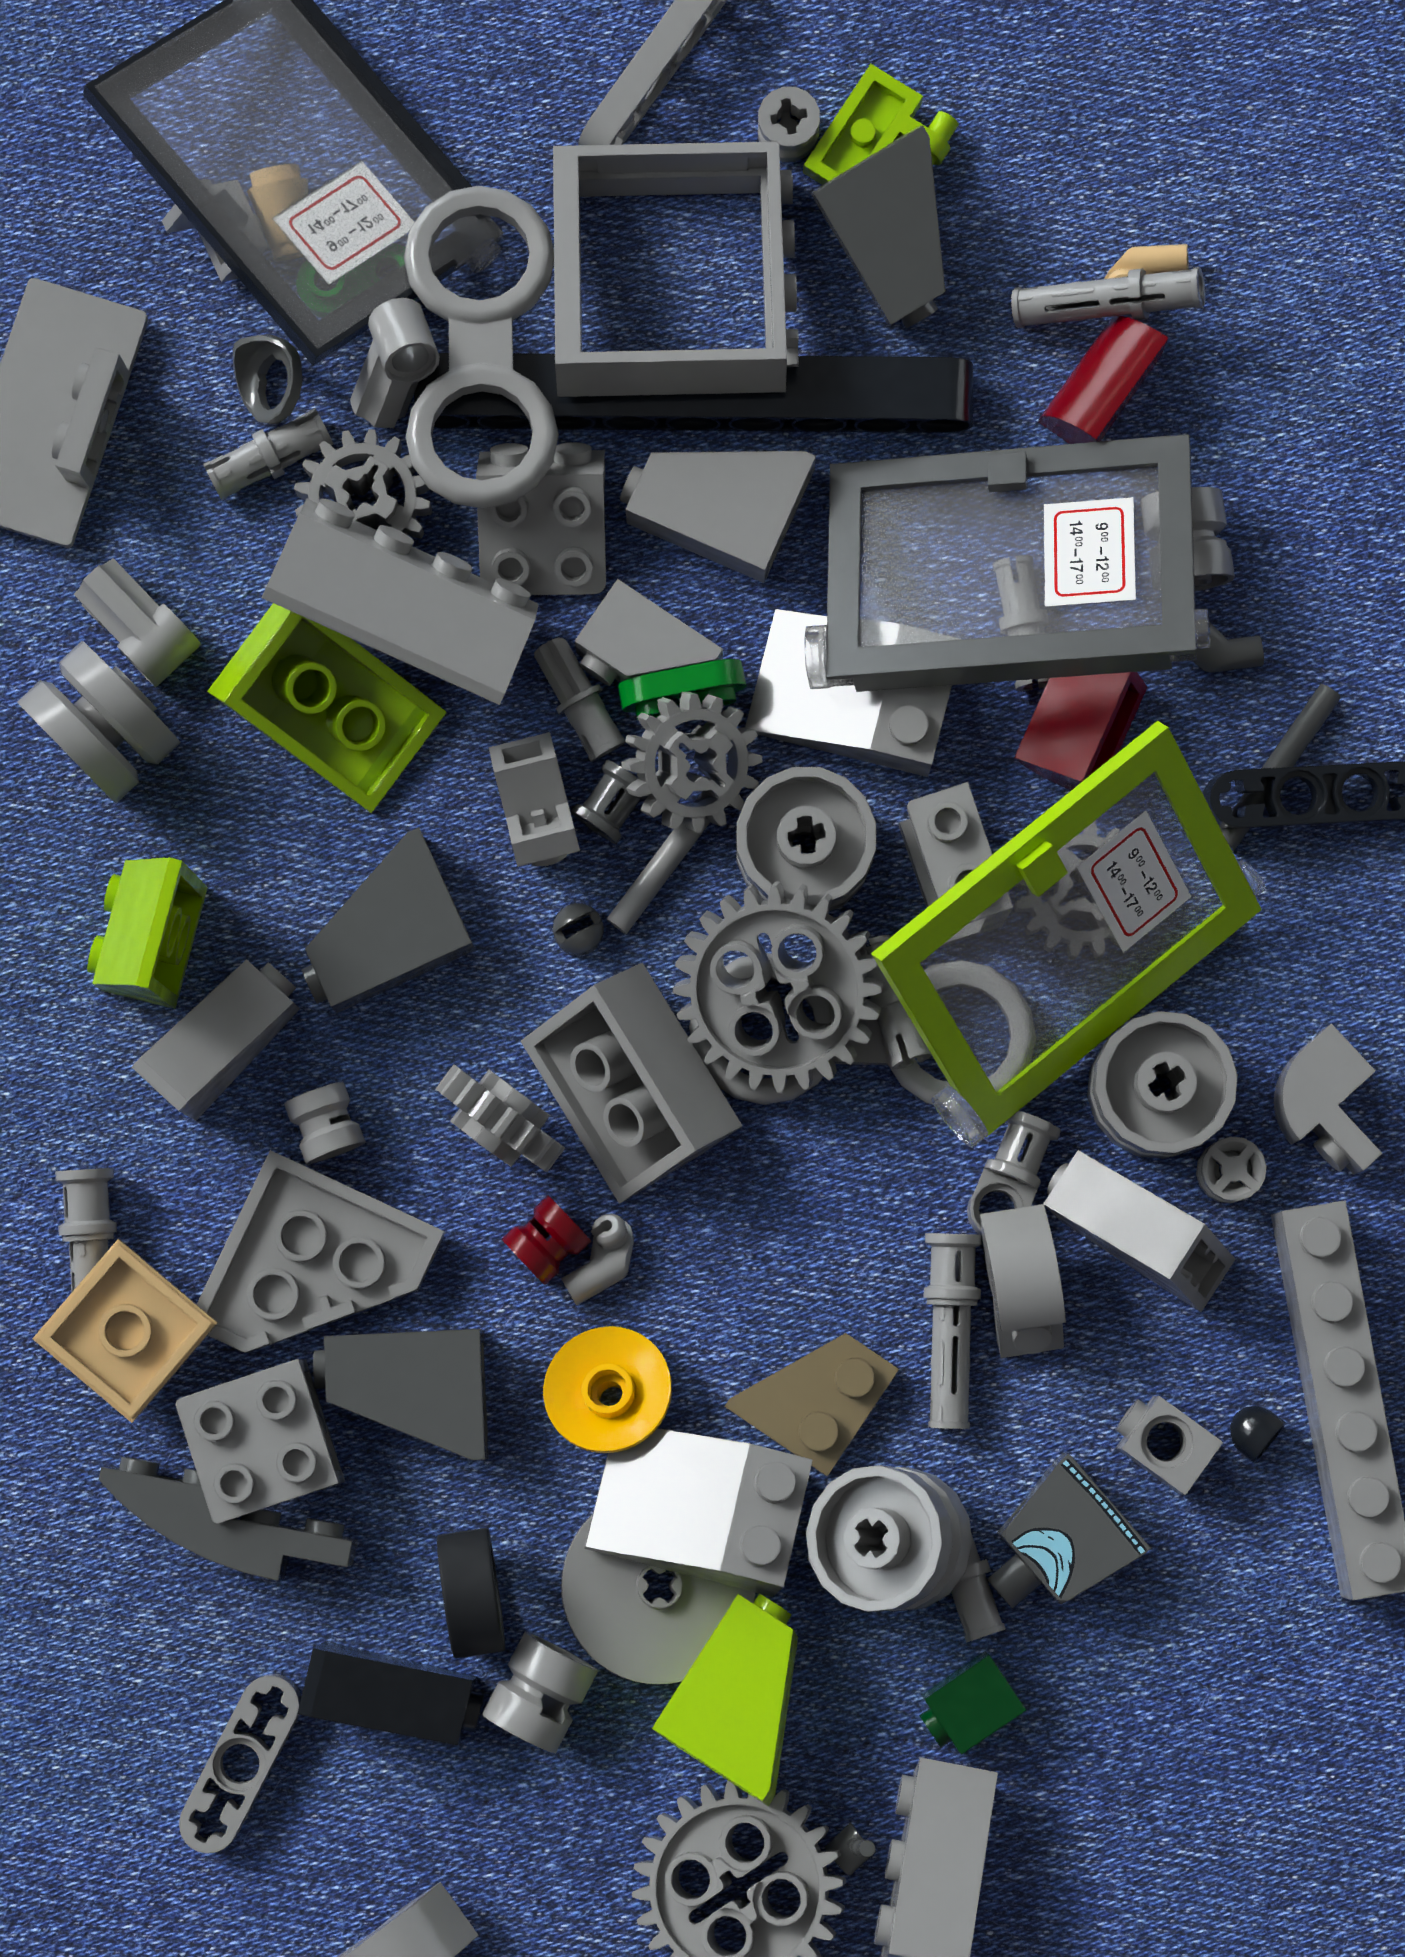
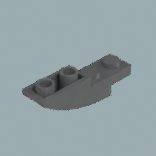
(246, 1543)

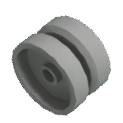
(100, 720)
(810, 804)
(1199, 1078)
(888, 1538)

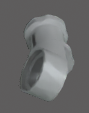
(1009, 1175)

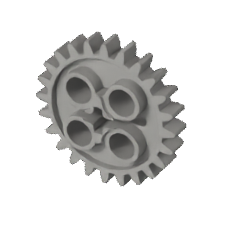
(834, 974)
(706, 1836)

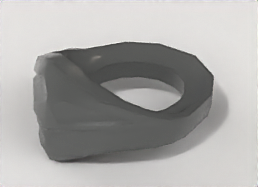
(251, 363)

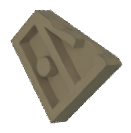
(817, 1400)

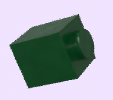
(970, 1704)

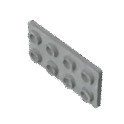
(59, 404)

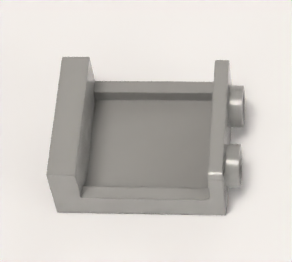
(944, 839)

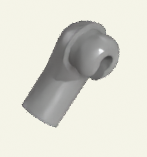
(608, 1259)

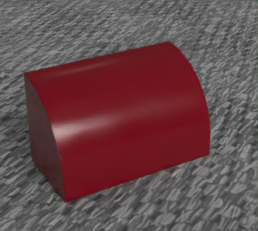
(1104, 381)
(1080, 725)

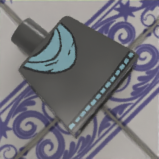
(1064, 1537)

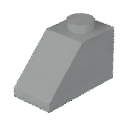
(637, 638)

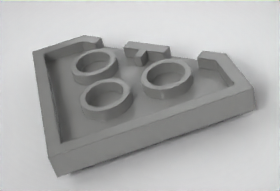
(310, 1257)

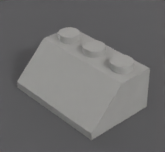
(630, 1082)

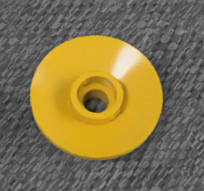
(590, 1366)

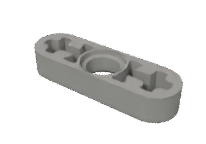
(203, 1799)

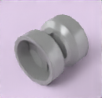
(324, 1122)

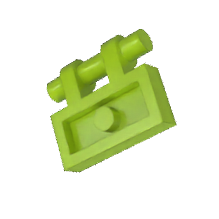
(869, 120)

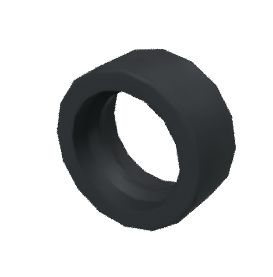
(470, 1593)

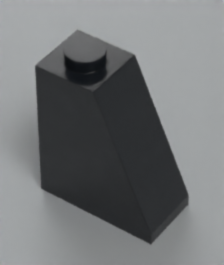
(389, 1694)

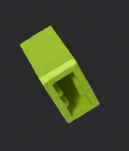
(737, 1697)

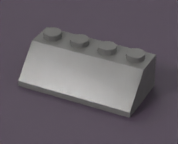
(402, 599)

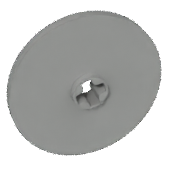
(625, 1631)

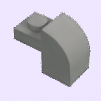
(534, 800)
(1309, 1098)
(1023, 1280)
(422, 1928)

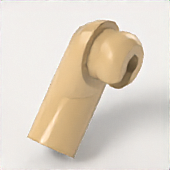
(1151, 258)

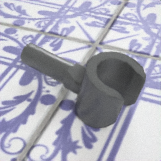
(853, 1849)

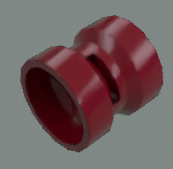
(535, 1251)

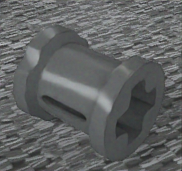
(592, 811)

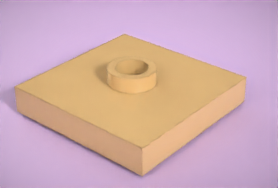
(125, 1330)

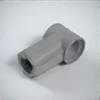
(395, 363)
(146, 632)

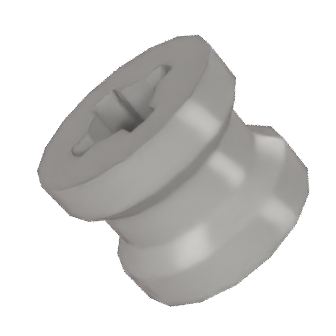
(794, 138)
(1239, 1162)

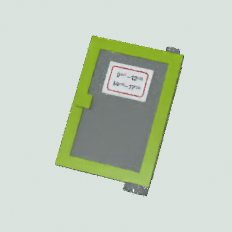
(1068, 932)

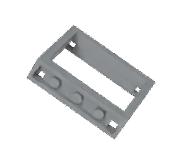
(673, 171)

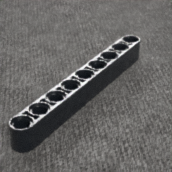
(819, 397)

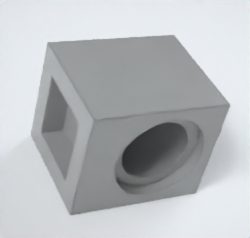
(1195, 1447)

